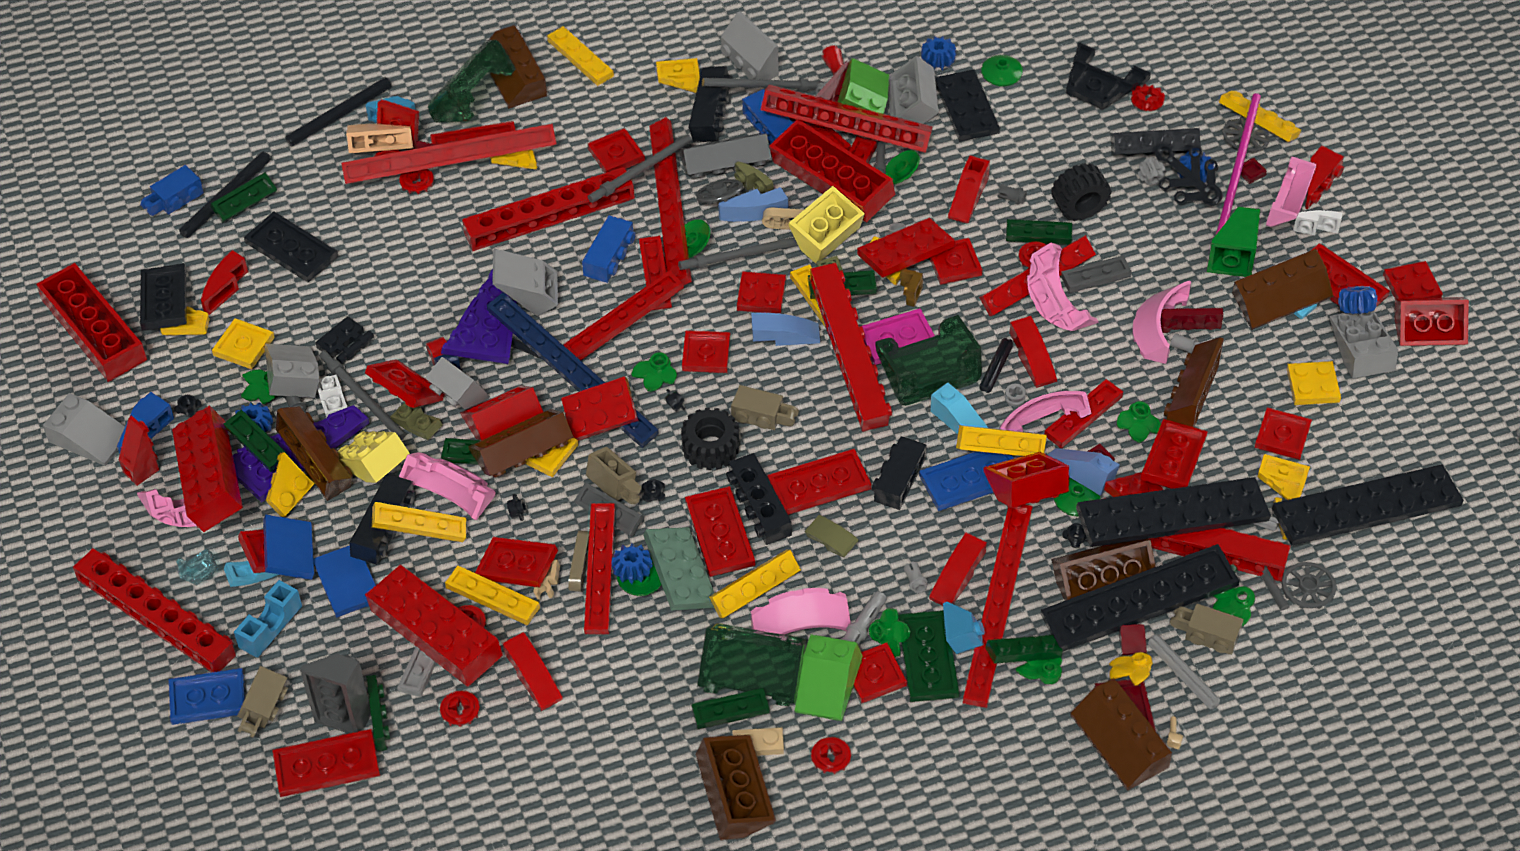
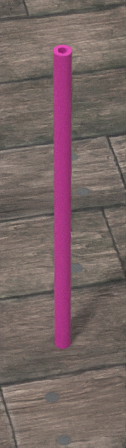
(1239, 160)

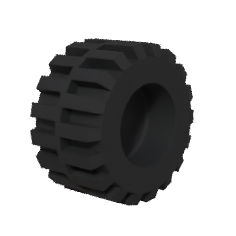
(1081, 192)
(710, 424)

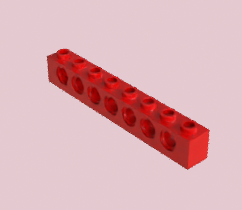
(846, 118)
(543, 210)
(122, 590)

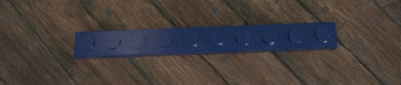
(560, 359)

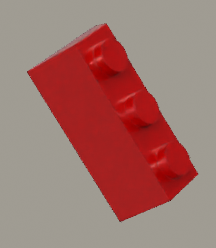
(1432, 321)
(502, 412)
(1028, 479)

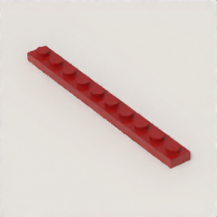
(448, 153)
(670, 201)
(998, 603)

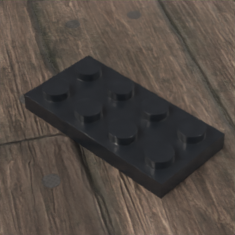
(967, 105)
(291, 246)
(163, 297)

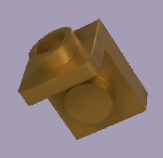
(912, 285)

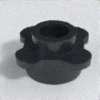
(674, 400)
(183, 403)
(653, 485)
(516, 507)
(1075, 529)

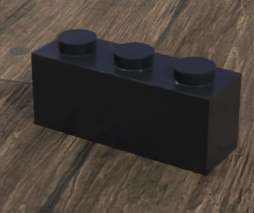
(899, 472)

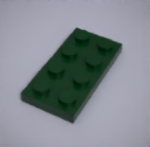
(928, 658)

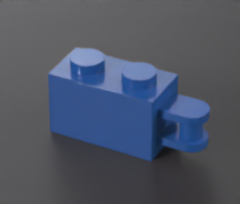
(173, 192)

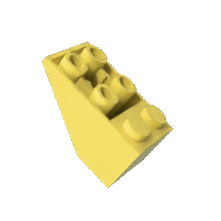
(373, 454)

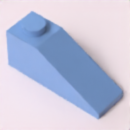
(1088, 468)

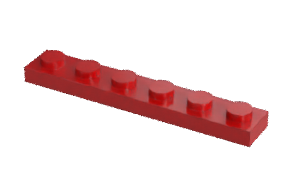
(1017, 287)
(624, 315)
(599, 568)

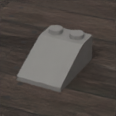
(291, 370)
(84, 429)

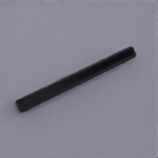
(338, 111)
(240, 179)

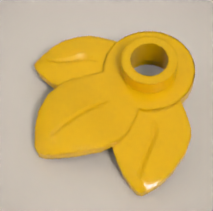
(1134, 666)

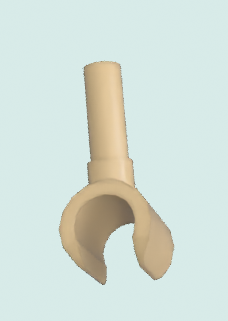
(1174, 739)

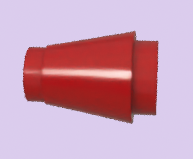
(833, 58)

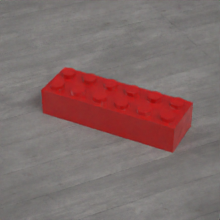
(827, 164)
(91, 322)
(206, 469)
(434, 625)

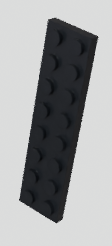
(1367, 504)
(1172, 511)
(1140, 597)

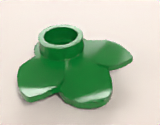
(654, 374)
(257, 387)
(1138, 421)
(1230, 603)
(890, 630)
(1047, 670)

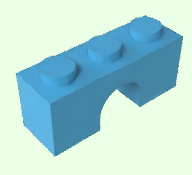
(280, 606)

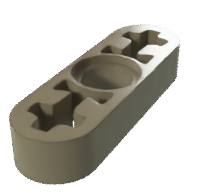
(579, 562)

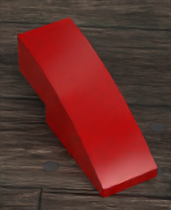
(223, 281)
(1032, 351)
(958, 569)
(532, 671)

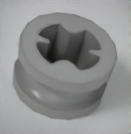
(1010, 392)

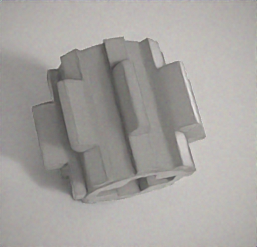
(1151, 171)

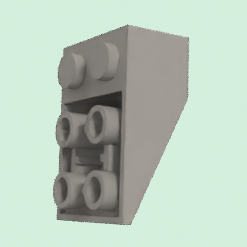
(526, 280)
(1364, 344)

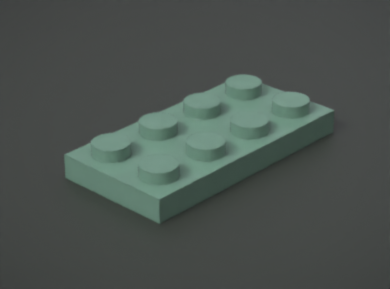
(679, 568)

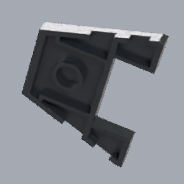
(1097, 85)

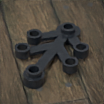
(1191, 178)

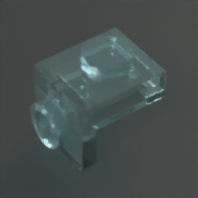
(197, 568)

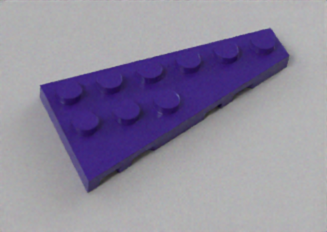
(479, 332)
(336, 428)

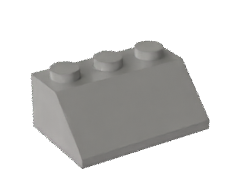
(750, 49)
(913, 91)

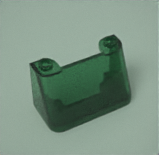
(454, 98)
(929, 364)
(750, 661)

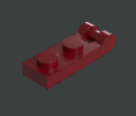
(1191, 319)

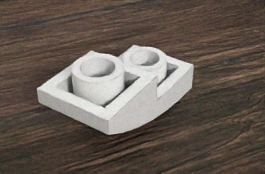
(1309, 221)
(331, 394)

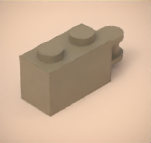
(762, 408)
(613, 475)
(1208, 627)
(261, 700)

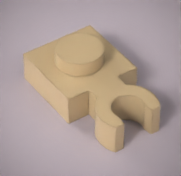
(550, 579)

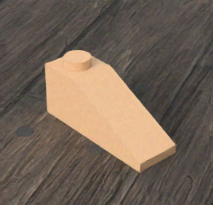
(378, 137)

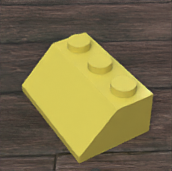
(825, 224)

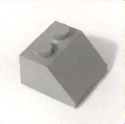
(455, 384)

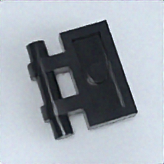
(341, 336)

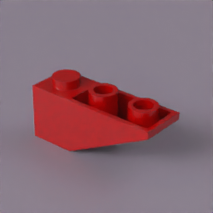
(1327, 169)
(969, 189)
(136, 454)

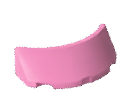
(1291, 192)
(1048, 293)
(1147, 324)
(1045, 405)
(449, 481)
(164, 509)
(802, 611)

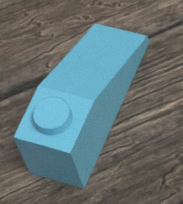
(954, 408)

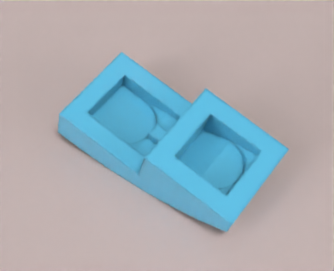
(241, 574)

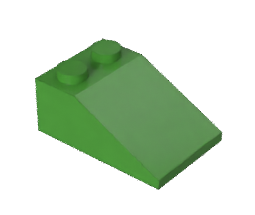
(865, 87)
(827, 677)

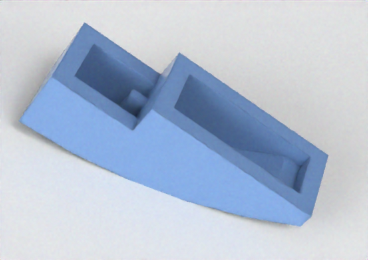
(751, 205)
(784, 329)

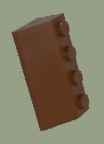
(527, 80)
(1283, 289)
(1194, 383)
(521, 442)
(313, 452)
(1101, 566)
(1121, 734)
(734, 786)

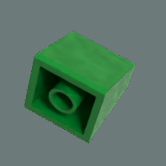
(1235, 244)

